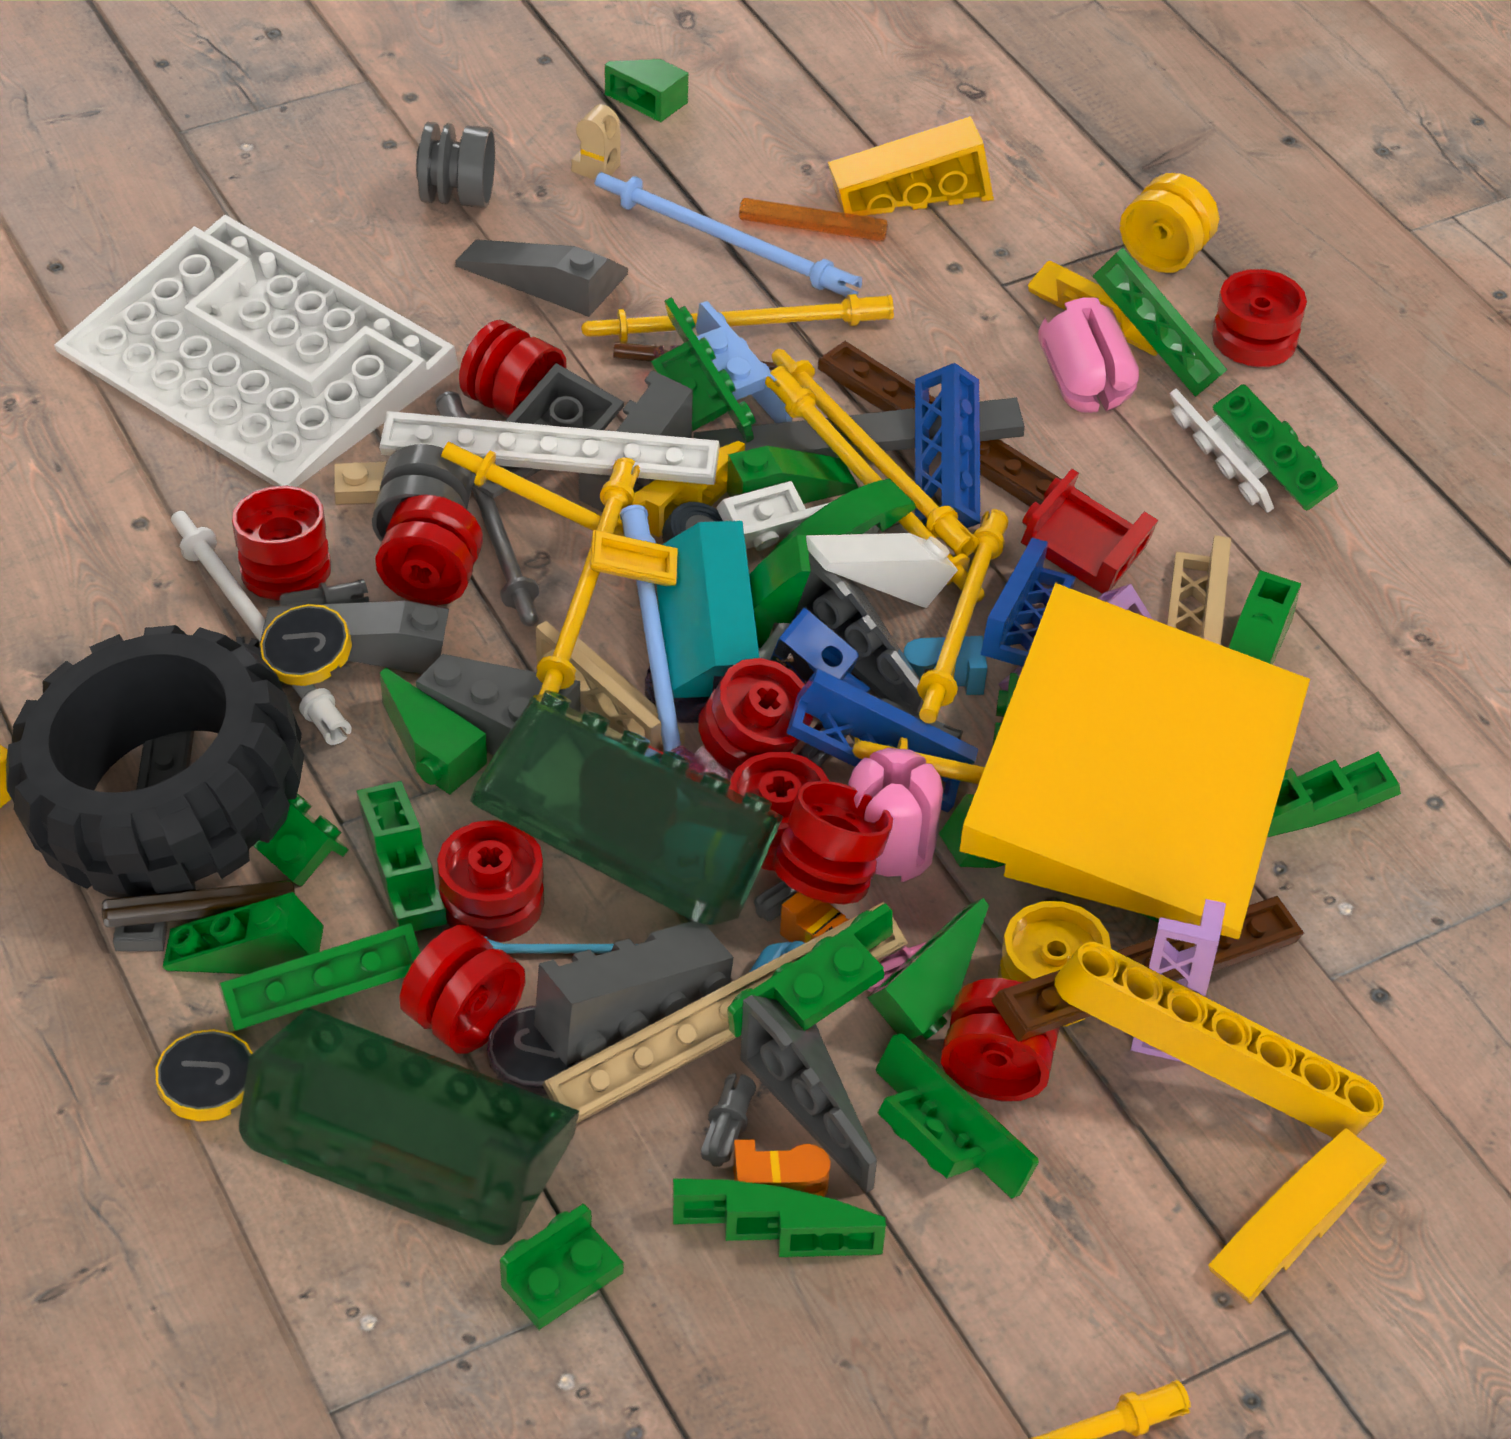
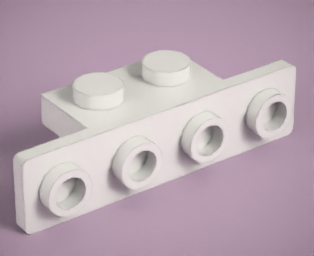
(1231, 454)
(767, 513)

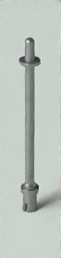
(519, 590)

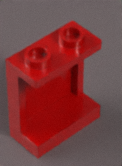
(1086, 535)

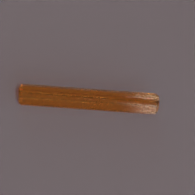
(813, 219)

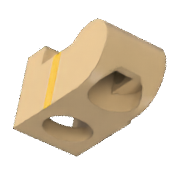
(599, 143)

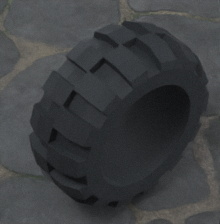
(179, 827)

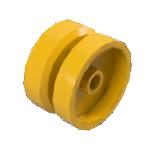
(1169, 222)
(1045, 938)

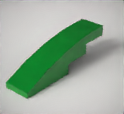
(1331, 793)
(401, 856)
(799, 1220)

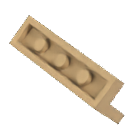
(1212, 598)
(606, 690)

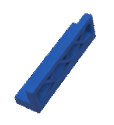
(956, 440)
(1016, 608)
(854, 712)

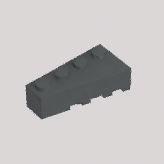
(620, 992)

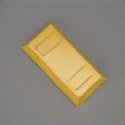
(633, 558)

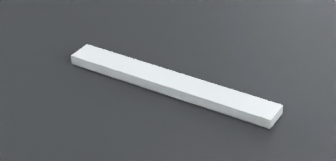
(557, 446)

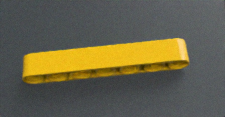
(1217, 1041)

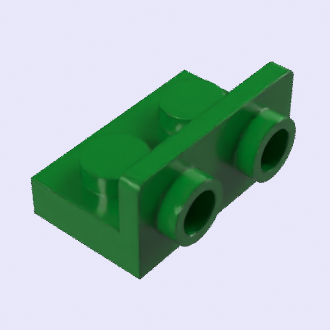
(558, 1267)

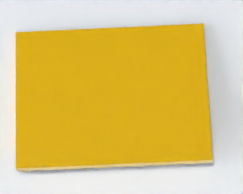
(1136, 764)

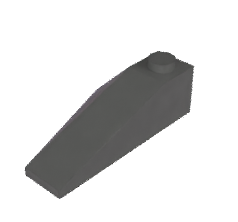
(547, 271)
(560, 401)
(852, 617)
(389, 633)
(805, 1081)

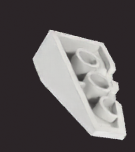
(887, 562)

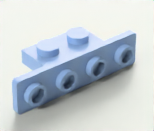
(739, 361)

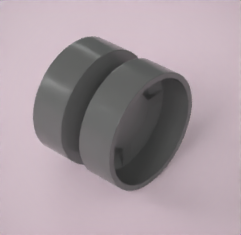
(417, 472)

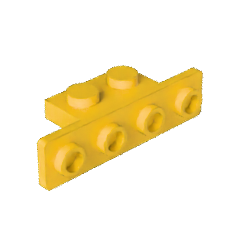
(1063, 285)

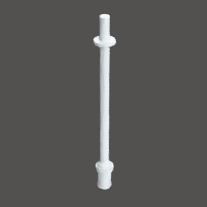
(199, 544)

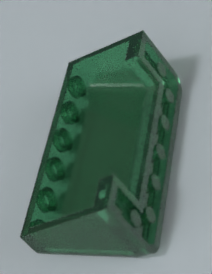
(629, 809)
(403, 1125)

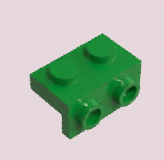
(302, 842)

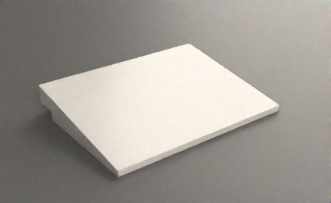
(257, 352)

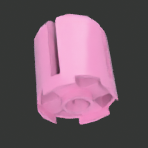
(1089, 356)
(913, 797)

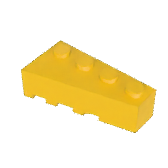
(914, 171)

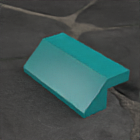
(709, 610)

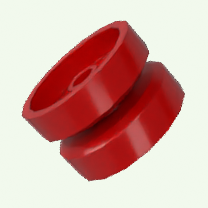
(1259, 317)
(429, 550)
(750, 712)
(777, 779)
(491, 879)
(461, 988)
(984, 1052)

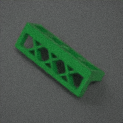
(1159, 322)
(319, 977)

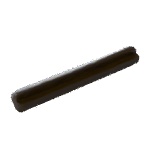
(187, 904)

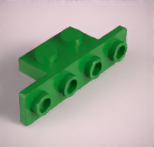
(693, 367)
(1276, 447)
(826, 976)
(947, 1122)

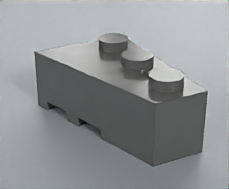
(662, 411)
(486, 693)

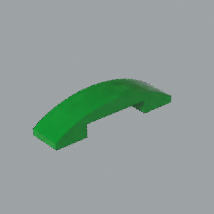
(858, 511)

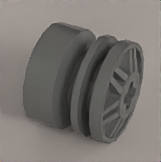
(452, 164)

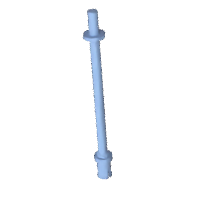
(821, 274)
(636, 526)

